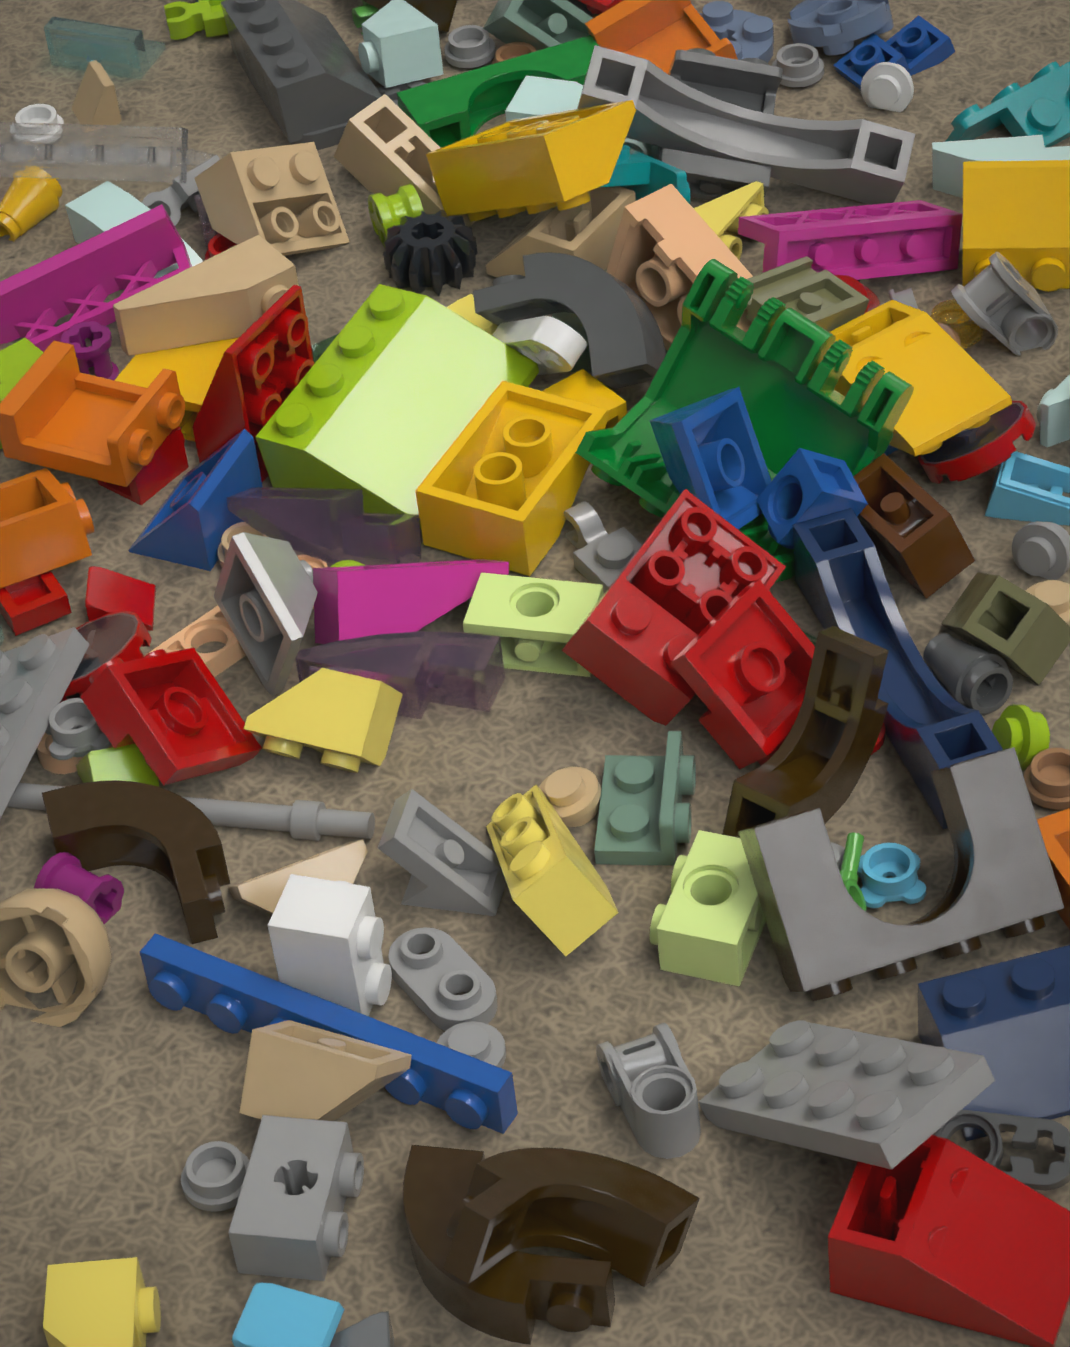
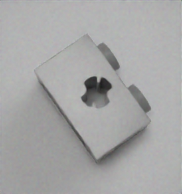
(295, 1198)

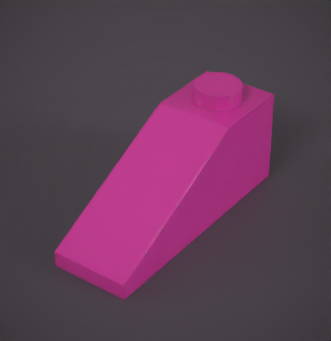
(392, 596)

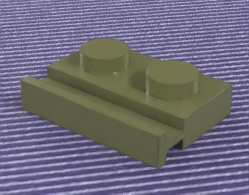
(813, 294)

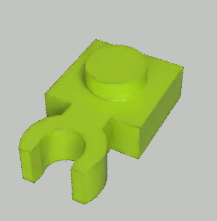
(188, 18)

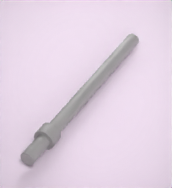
(303, 820)

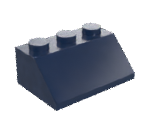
(1015, 1019)

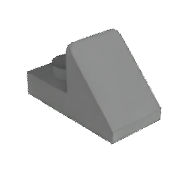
(445, 860)

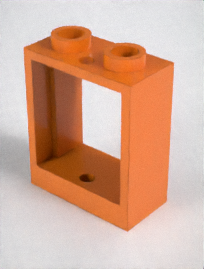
(40, 526)

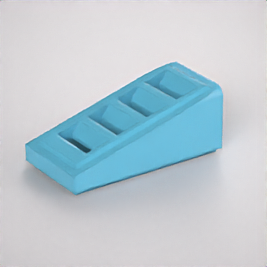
(1030, 491)

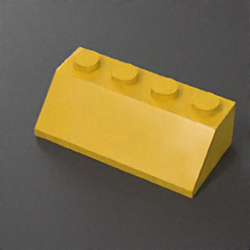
(532, 162)
(1020, 214)

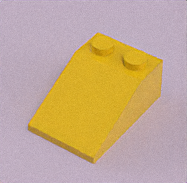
(508, 478)

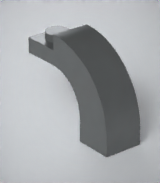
(618, 324)

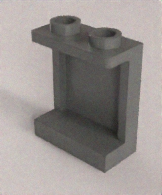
(741, 82)

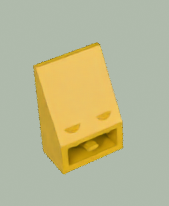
(947, 382)

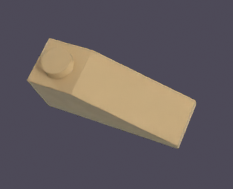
(390, 151)
(206, 300)

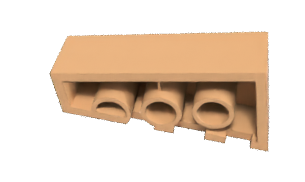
(661, 253)

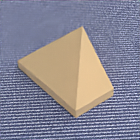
(334, 865)

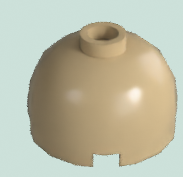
(53, 943)

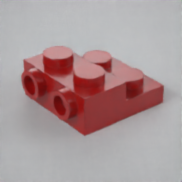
(749, 674)
(171, 713)

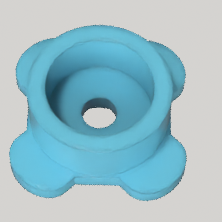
(893, 861)

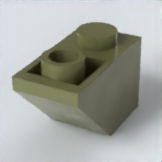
(1009, 624)

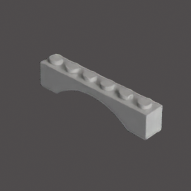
(835, 157)

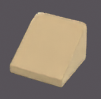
(96, 98)

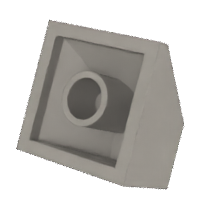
(266, 603)

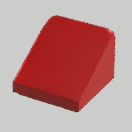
(116, 592)

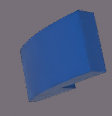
(913, 47)

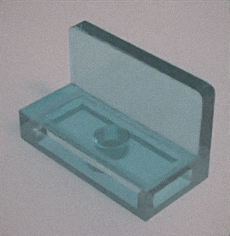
(116, 48)

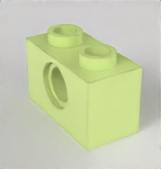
(532, 619)
(711, 913)

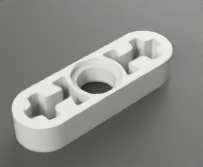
(545, 341)

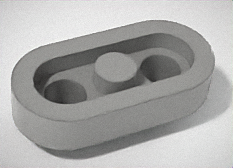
(439, 975)

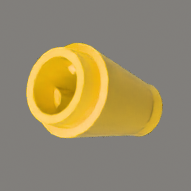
(27, 204)

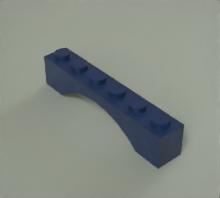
(848, 590)

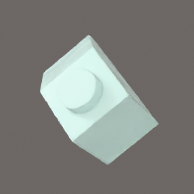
(400, 45)

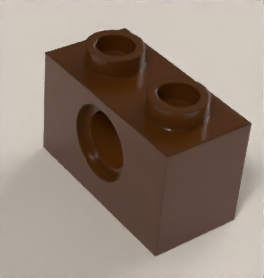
(910, 527)

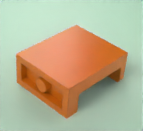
(656, 31)
(85, 420)

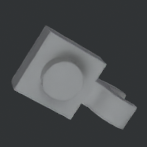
(179, 194)
(599, 554)

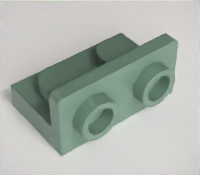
(643, 806)

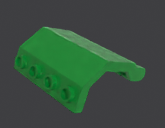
(786, 381)

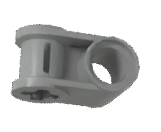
(1007, 307)
(653, 1091)

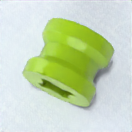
(388, 210)

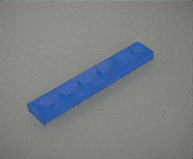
(242, 999)

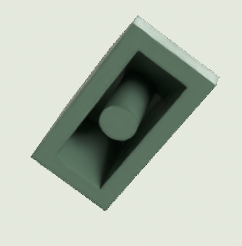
(537, 22)

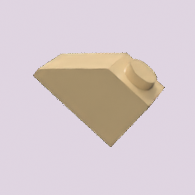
(313, 1072)

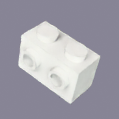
(330, 942)

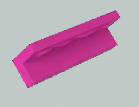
(861, 239)
(86, 274)

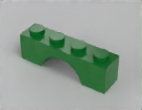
(465, 102)

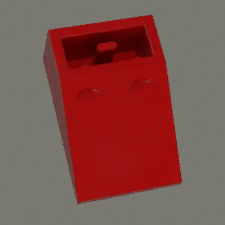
(256, 376)
(663, 601)
(954, 1245)

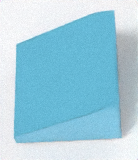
(286, 1319)

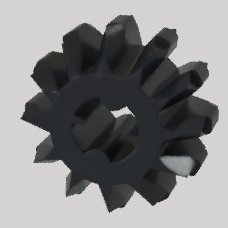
(430, 252)

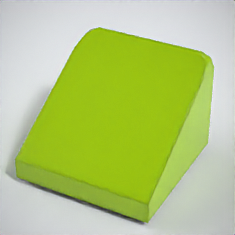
(116, 764)

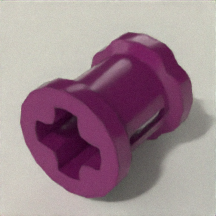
(94, 355)
(66, 873)

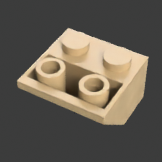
(273, 195)
(579, 231)

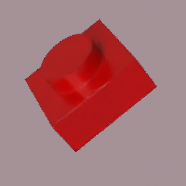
(33, 602)

